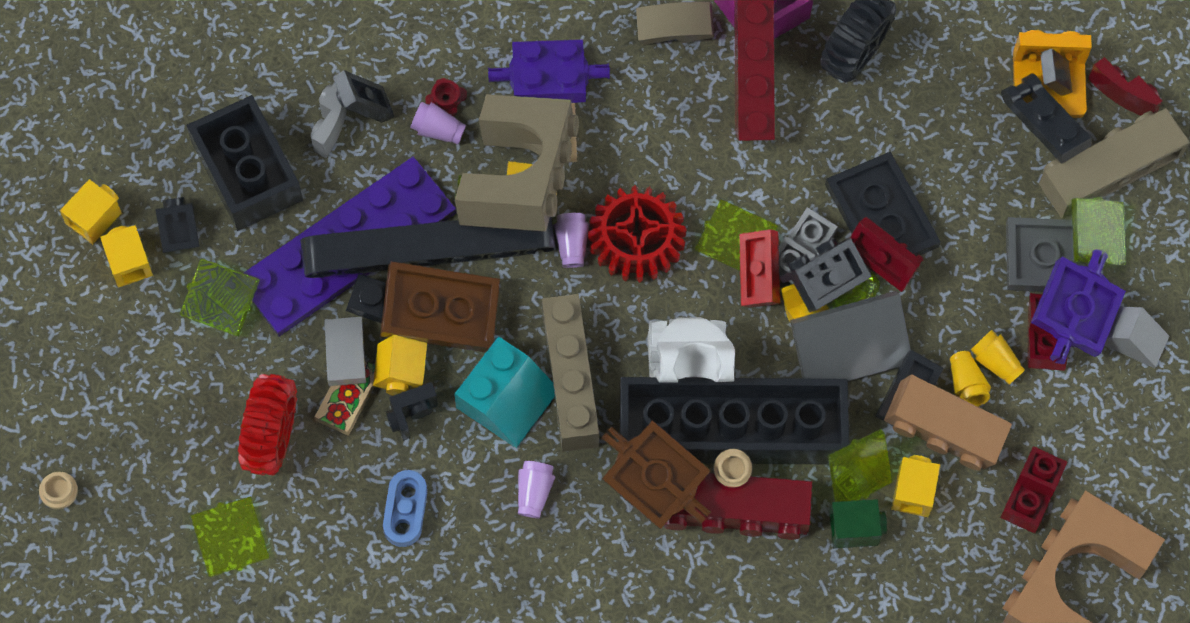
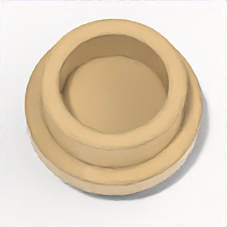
(732, 468)
(58, 490)

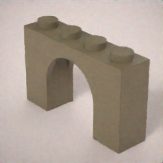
(530, 196)

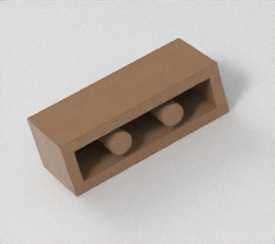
(947, 423)

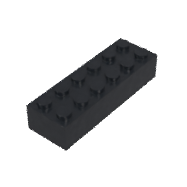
(760, 416)

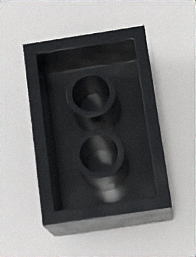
(245, 162)

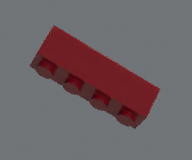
(754, 70)
(752, 508)

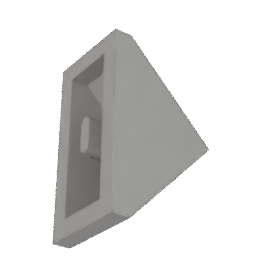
(1137, 335)

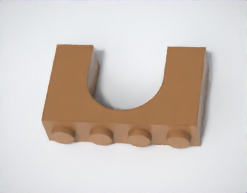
(1090, 529)

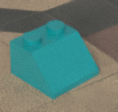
(505, 392)

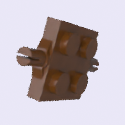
(656, 475)

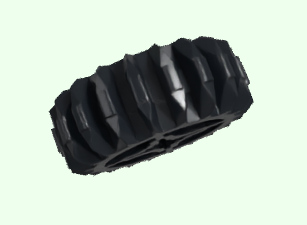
(857, 38)

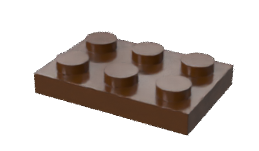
(440, 306)

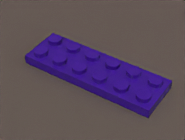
(395, 200)

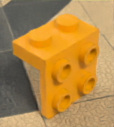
(1068, 44)

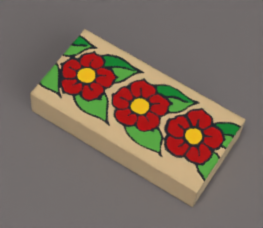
(345, 403)

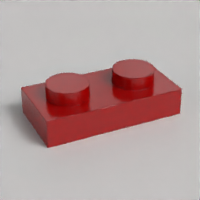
(759, 268)

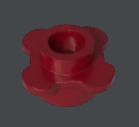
(450, 88)

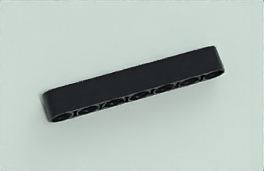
(416, 245)

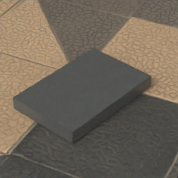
(852, 339)

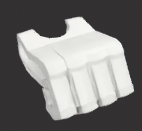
(690, 350)

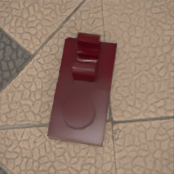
(885, 254)

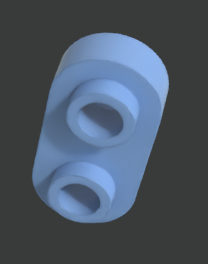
(403, 509)

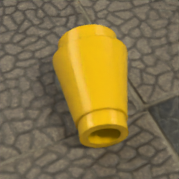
(998, 357)
(968, 379)

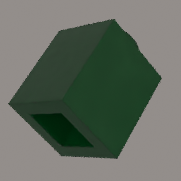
(857, 523)

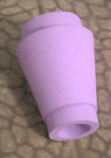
(437, 124)
(571, 237)
(534, 487)

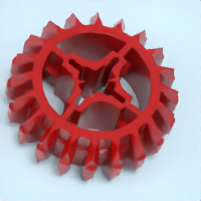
(622, 234)
(267, 424)

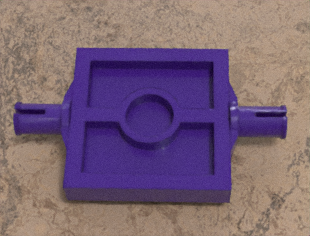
(549, 70)
(1078, 306)

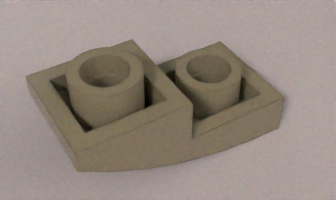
(675, 21)

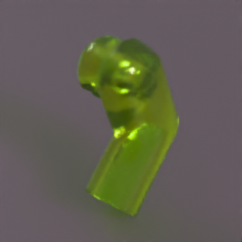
(862, 291)

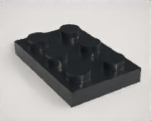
(884, 196)

